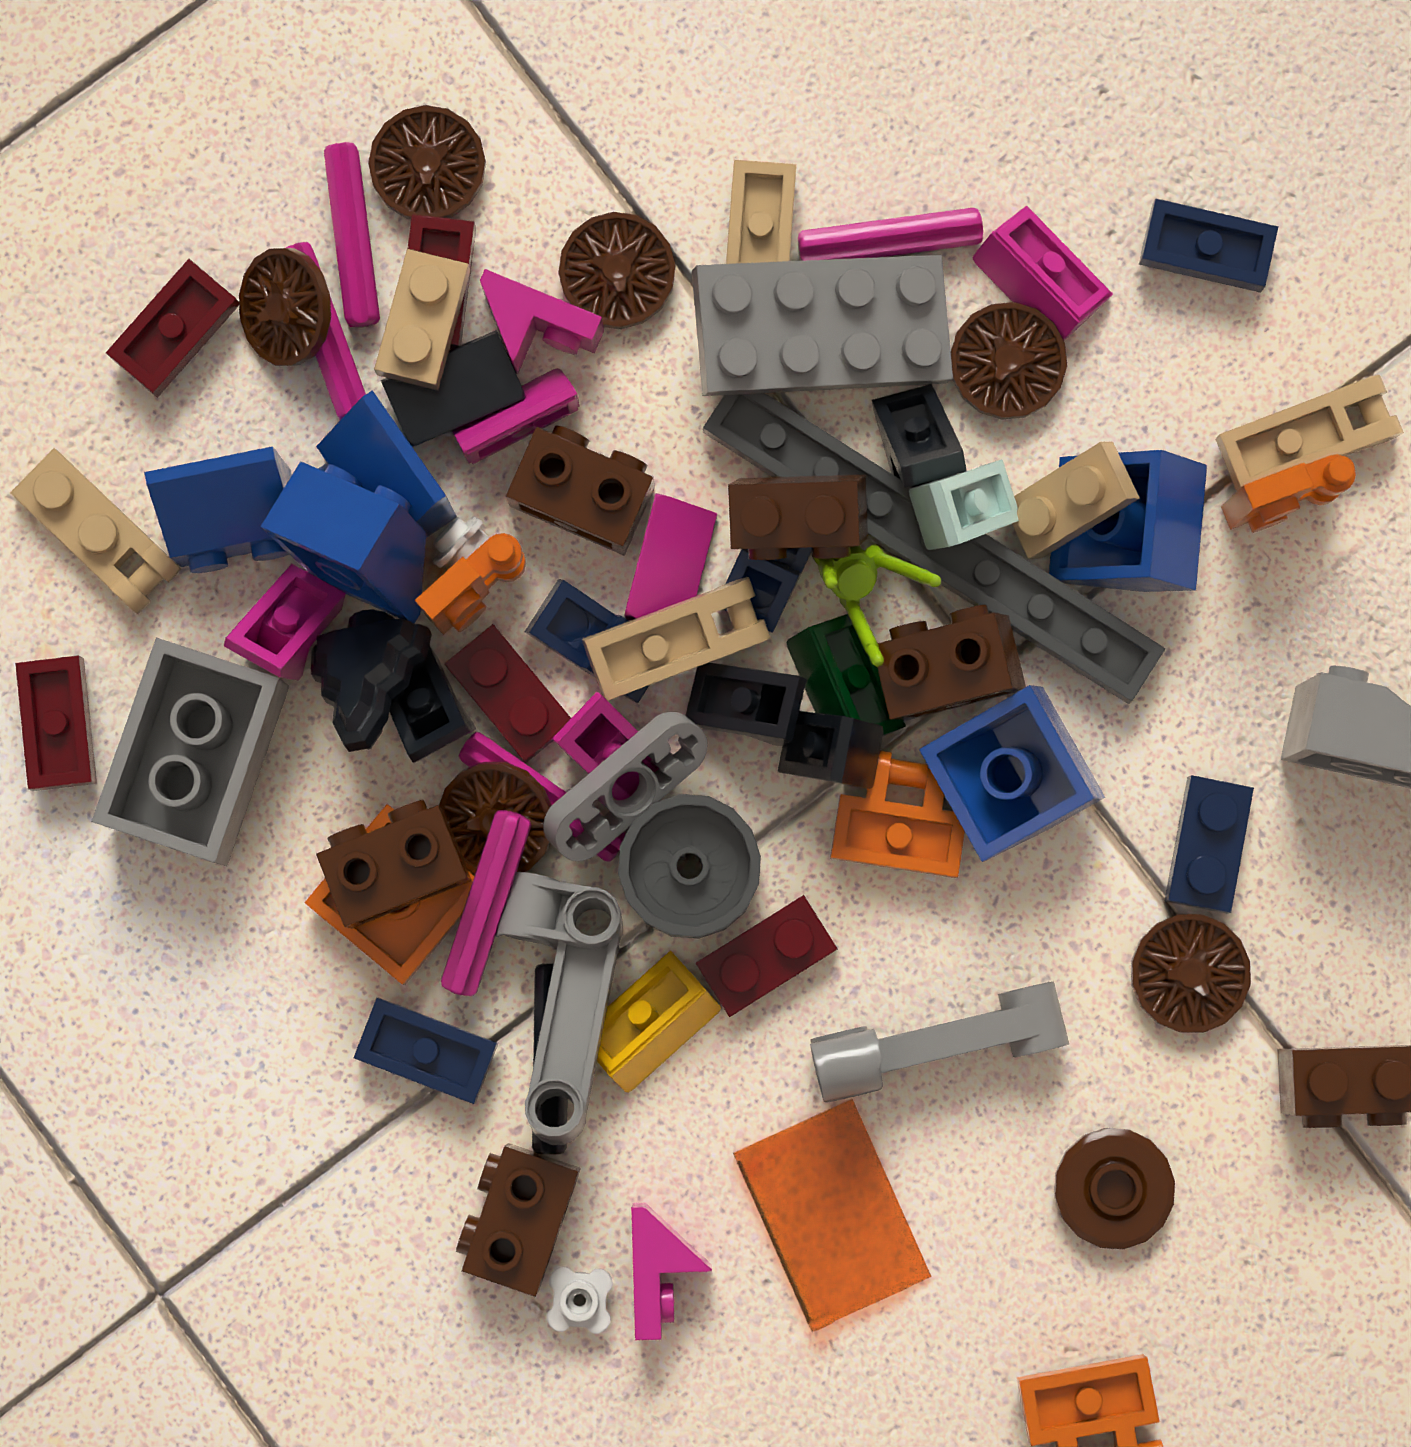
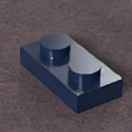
(1208, 245)
(1209, 844)
(425, 1050)

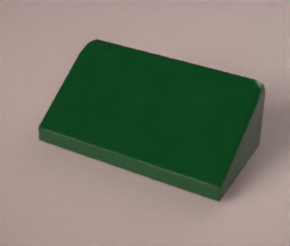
(840, 673)

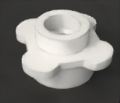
(458, 541)
(591, 1285)

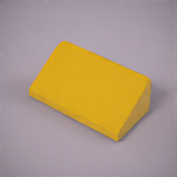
(653, 1021)

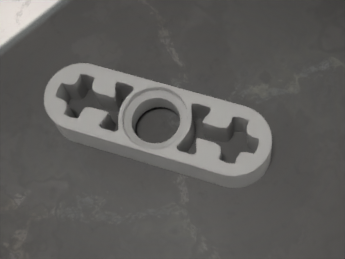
(598, 784)

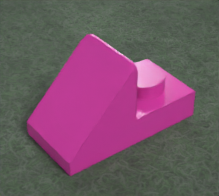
(523, 311)
(286, 623)
(595, 735)
(657, 1251)

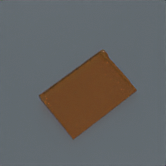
(831, 1215)

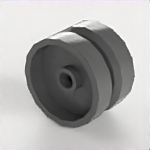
(668, 834)

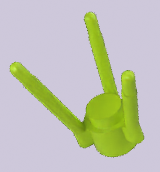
(855, 578)

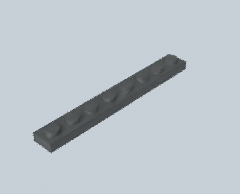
(975, 570)

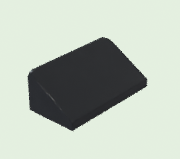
(473, 384)

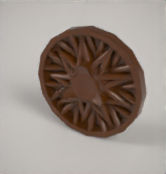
(427, 162)
(617, 269)
(284, 306)
(1008, 360)
(481, 792)
(1190, 973)
(1114, 1188)

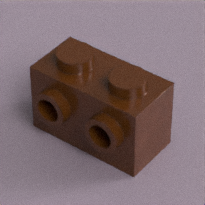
(581, 488)
(798, 513)
(949, 664)
(392, 864)
(1346, 1080)
(519, 1218)

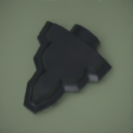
(367, 671)

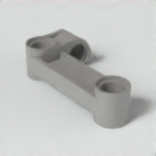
(578, 993)
(853, 1059)

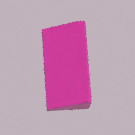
(1041, 272)
(546, 402)
(670, 556)

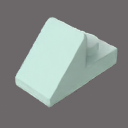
(964, 505)

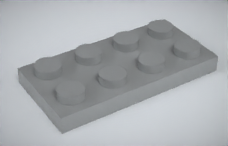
(821, 324)

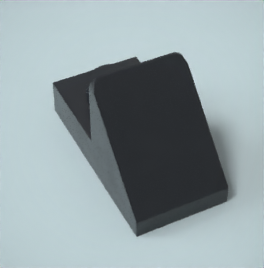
(918, 436)
(746, 702)
(429, 712)
(833, 749)

